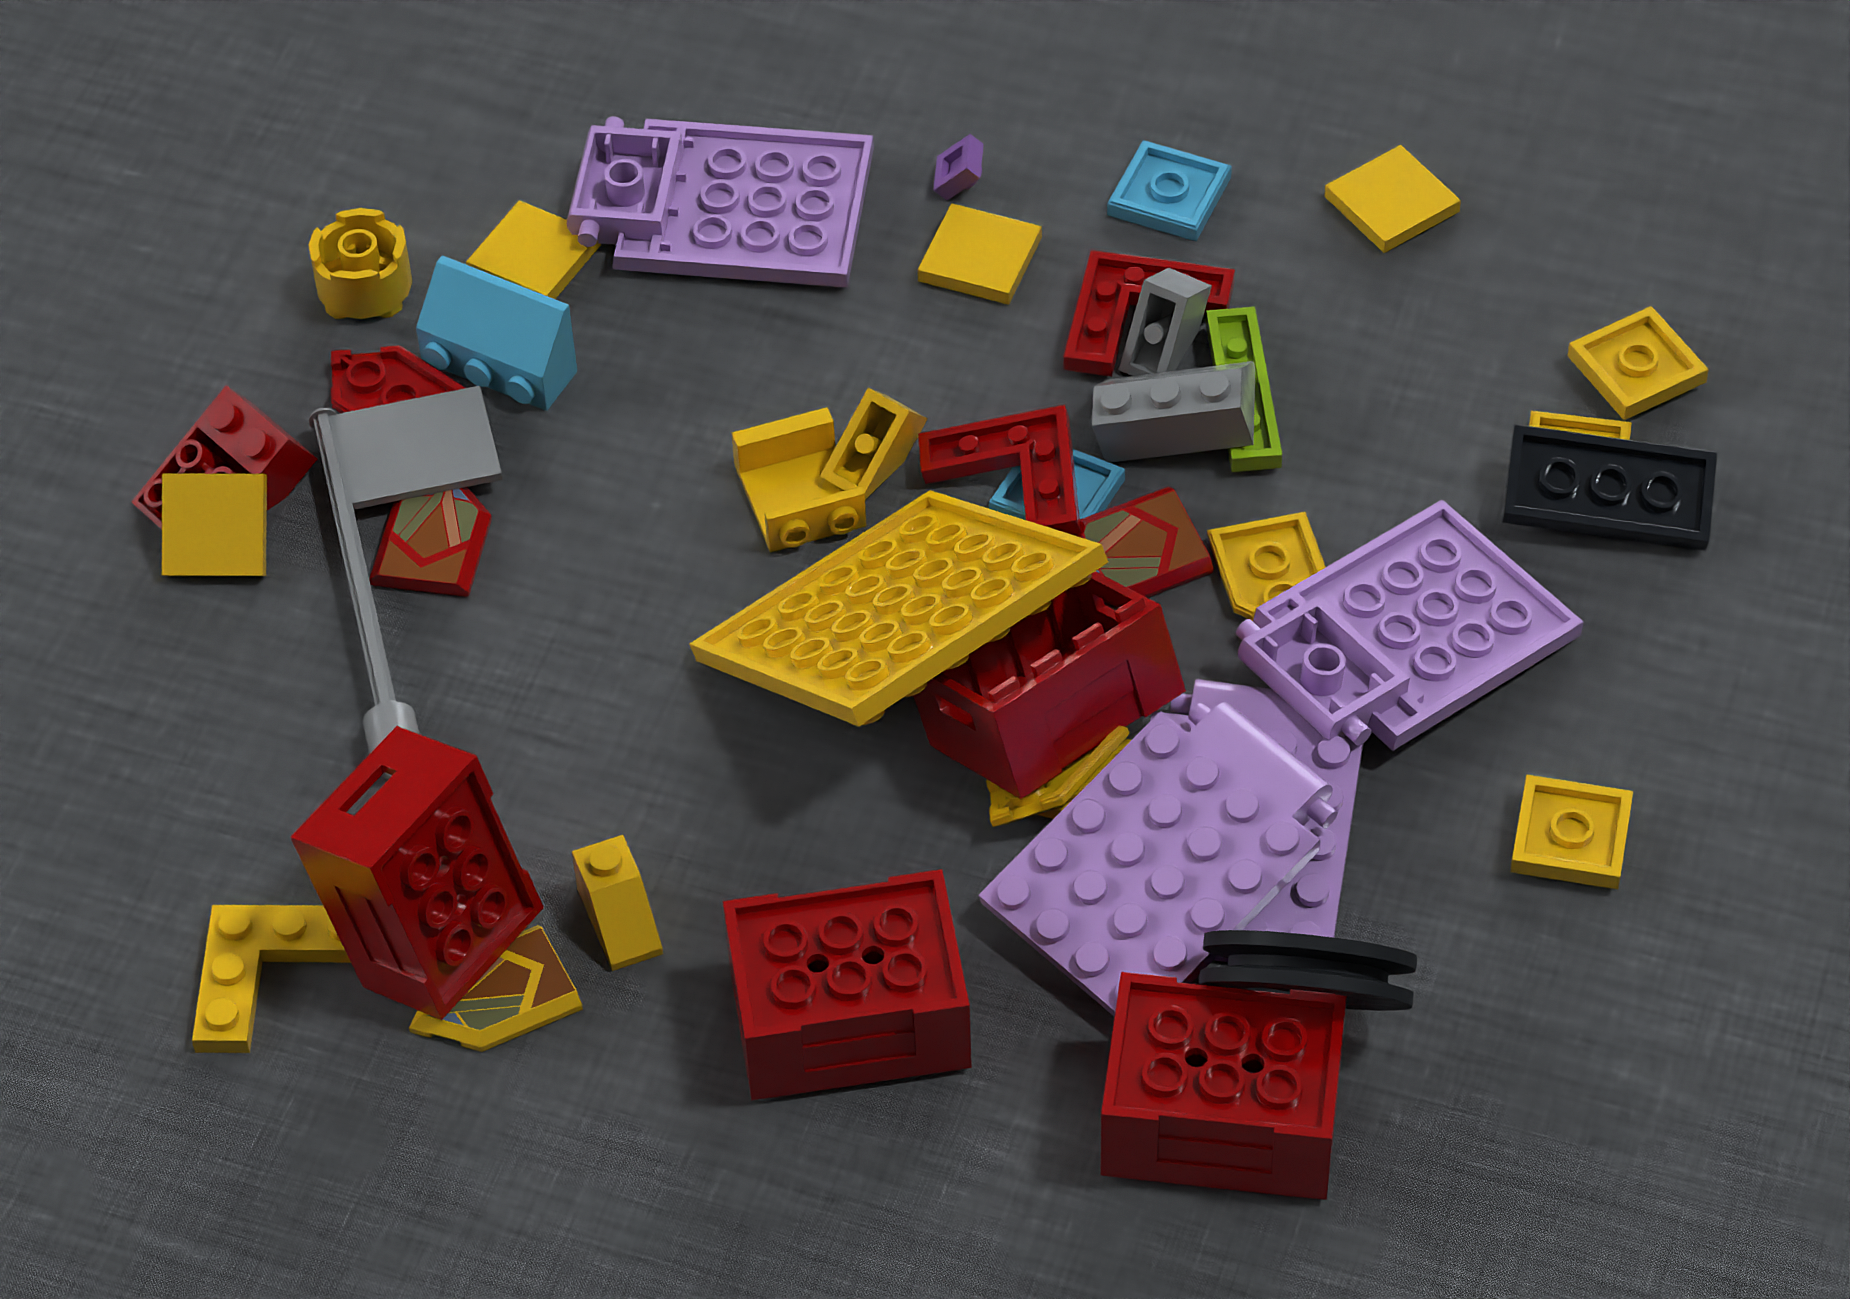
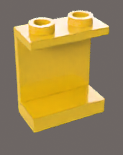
(783, 482)

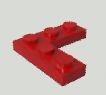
(1108, 290)
(1032, 439)

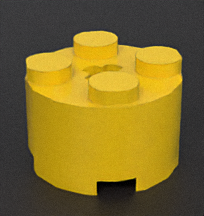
(361, 265)

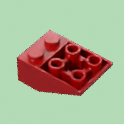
(231, 439)

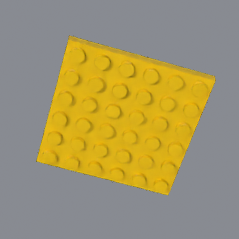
(898, 606)

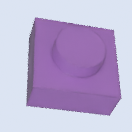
(958, 167)

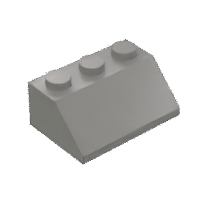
(1175, 412)

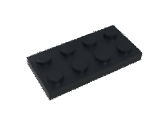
(1610, 487)

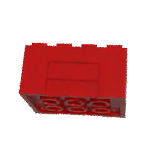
(1053, 686)
(419, 874)
(824, 1002)
(1217, 1119)

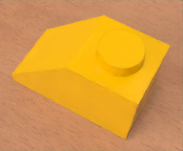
(873, 443)
(616, 902)

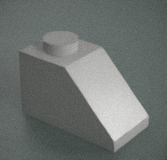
(1164, 322)

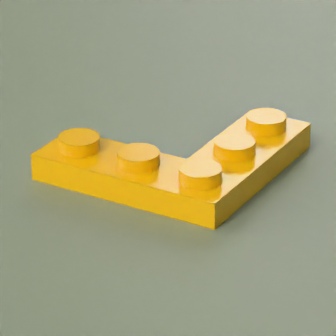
(233, 959)

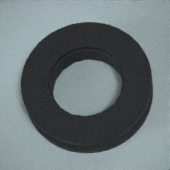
(1310, 963)

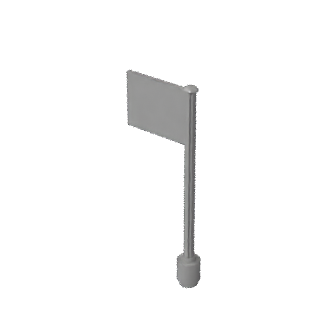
(390, 457)

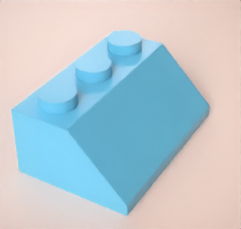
(496, 334)

